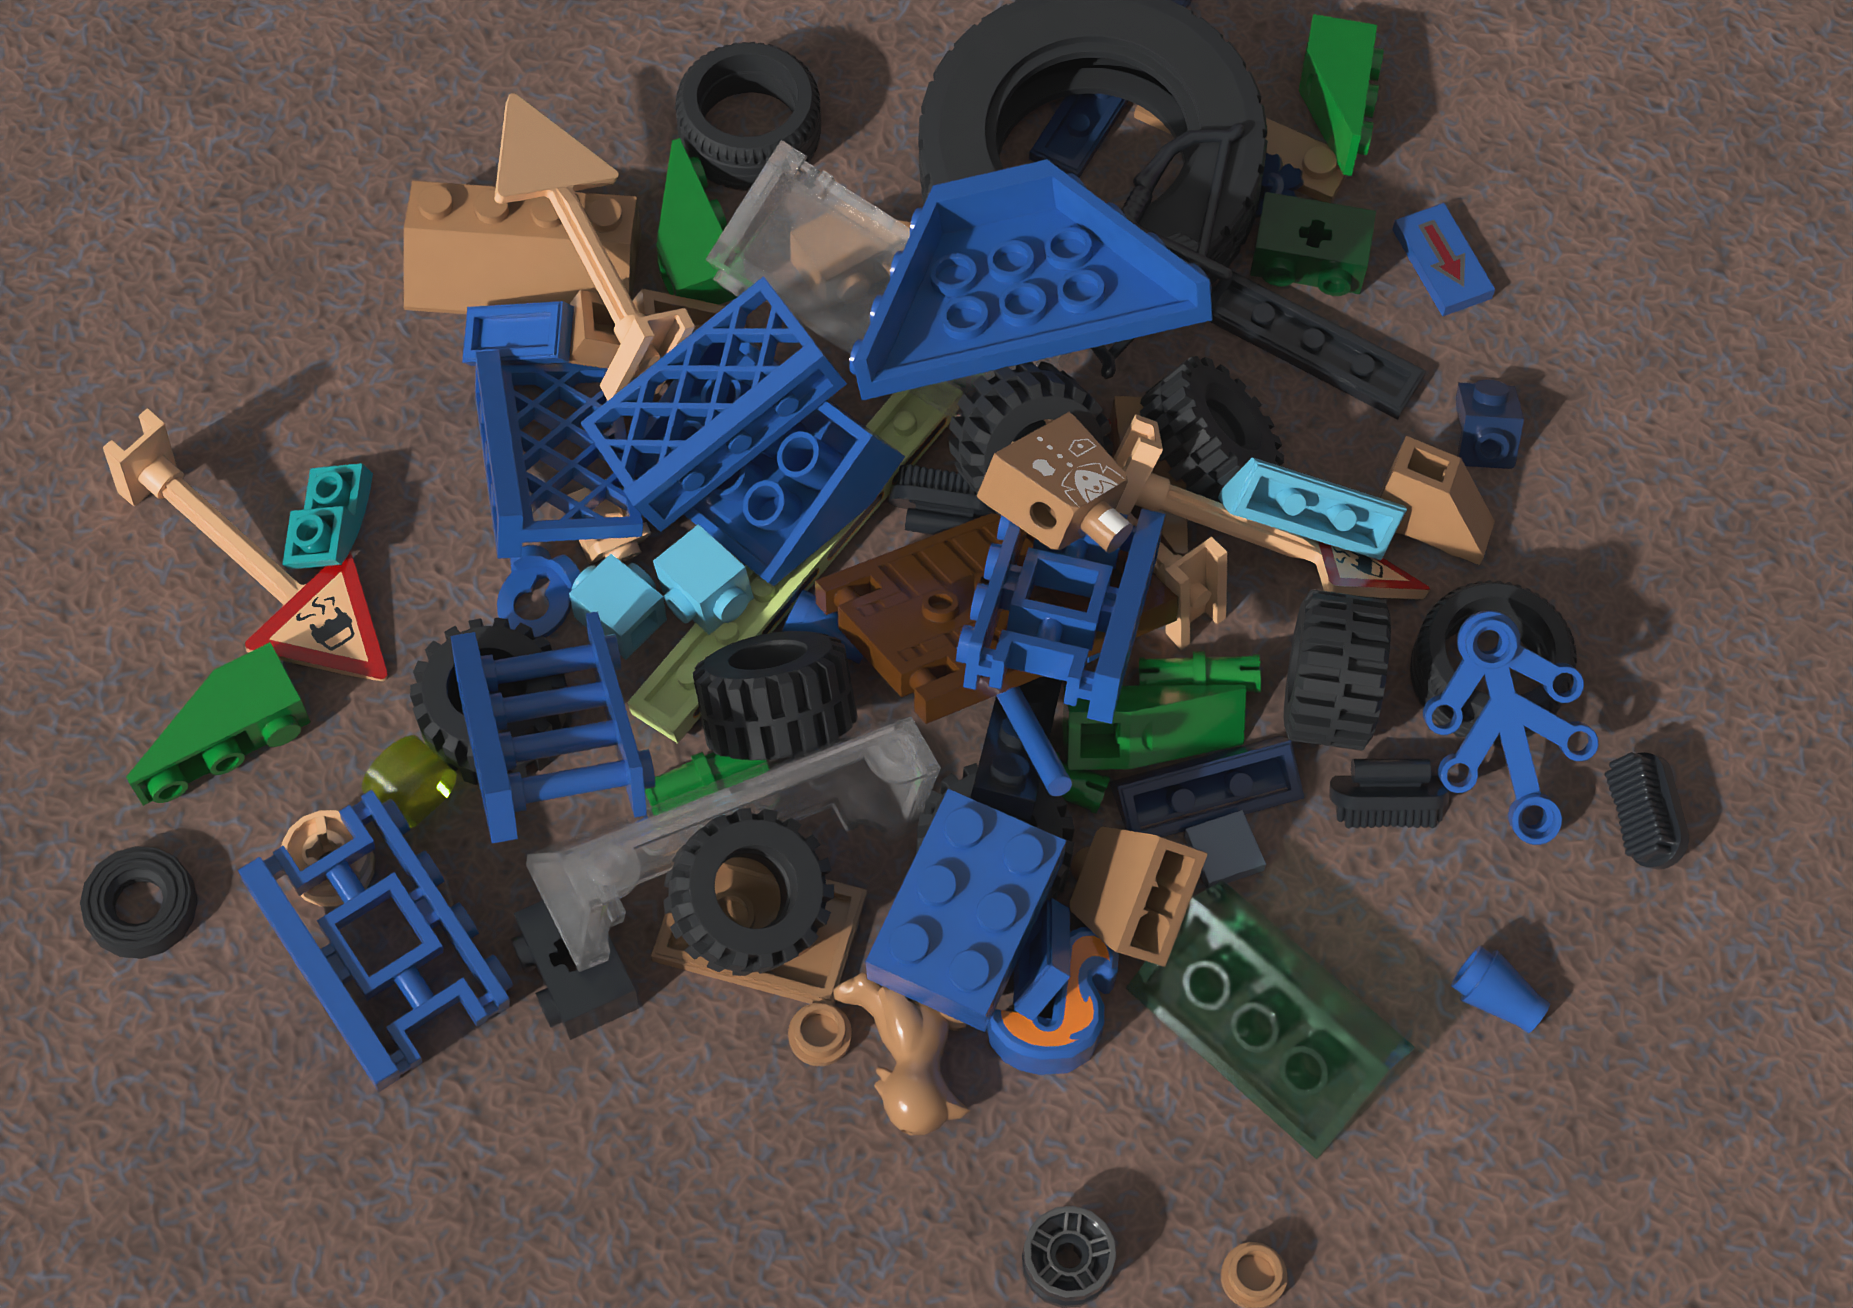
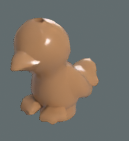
(916, 1036)

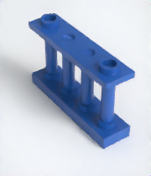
(499, 752)

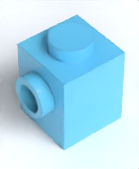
(703, 581)
(623, 600)

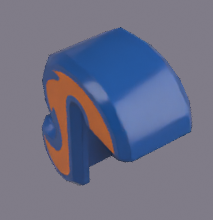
(1076, 1020)

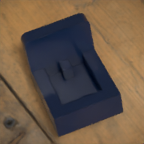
(1489, 424)

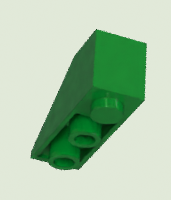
(1337, 87)
(689, 231)
(228, 717)
(1155, 726)

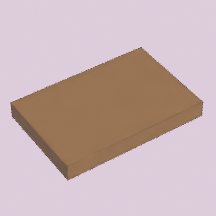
(752, 899)

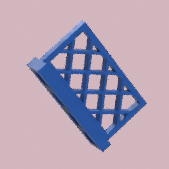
(732, 431)
(508, 466)

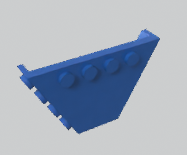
(1017, 275)

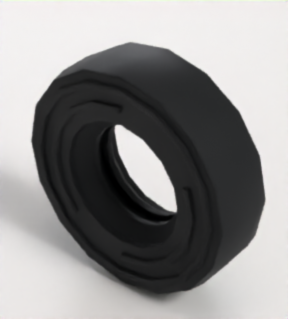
(115, 875)

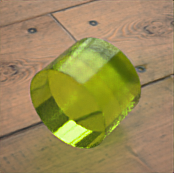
(411, 778)

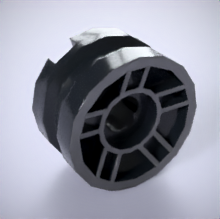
(1091, 1243)

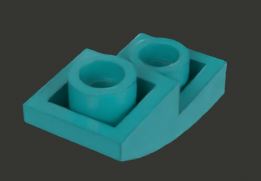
(330, 516)

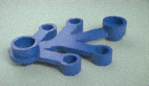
(1507, 715)

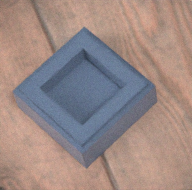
(1229, 847)

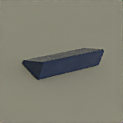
(1207, 784)

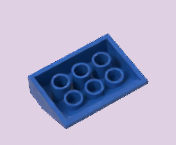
(791, 492)

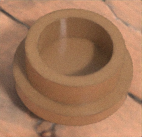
(820, 1034)
(1253, 1275)

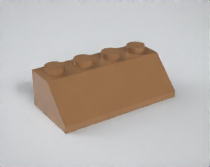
(485, 253)

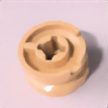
(312, 838)

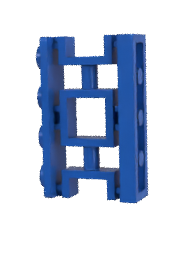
(1056, 638)
(336, 964)

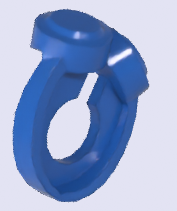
(526, 570)

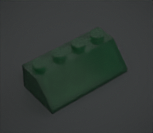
(1271, 1018)

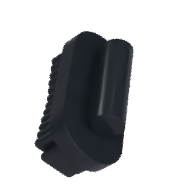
(935, 499)
(1389, 794)
(1648, 809)

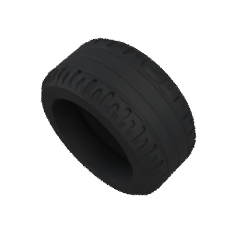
(739, 70)
(1539, 628)

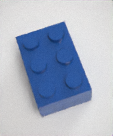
(965, 910)

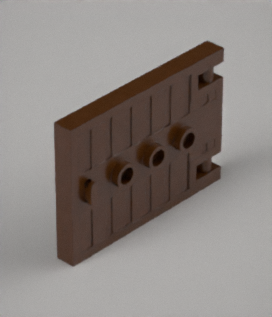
(913, 602)

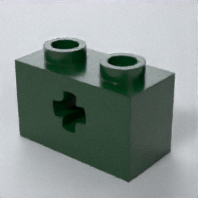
(1313, 244)

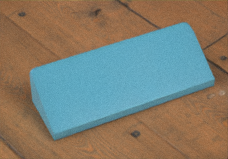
(1312, 508)

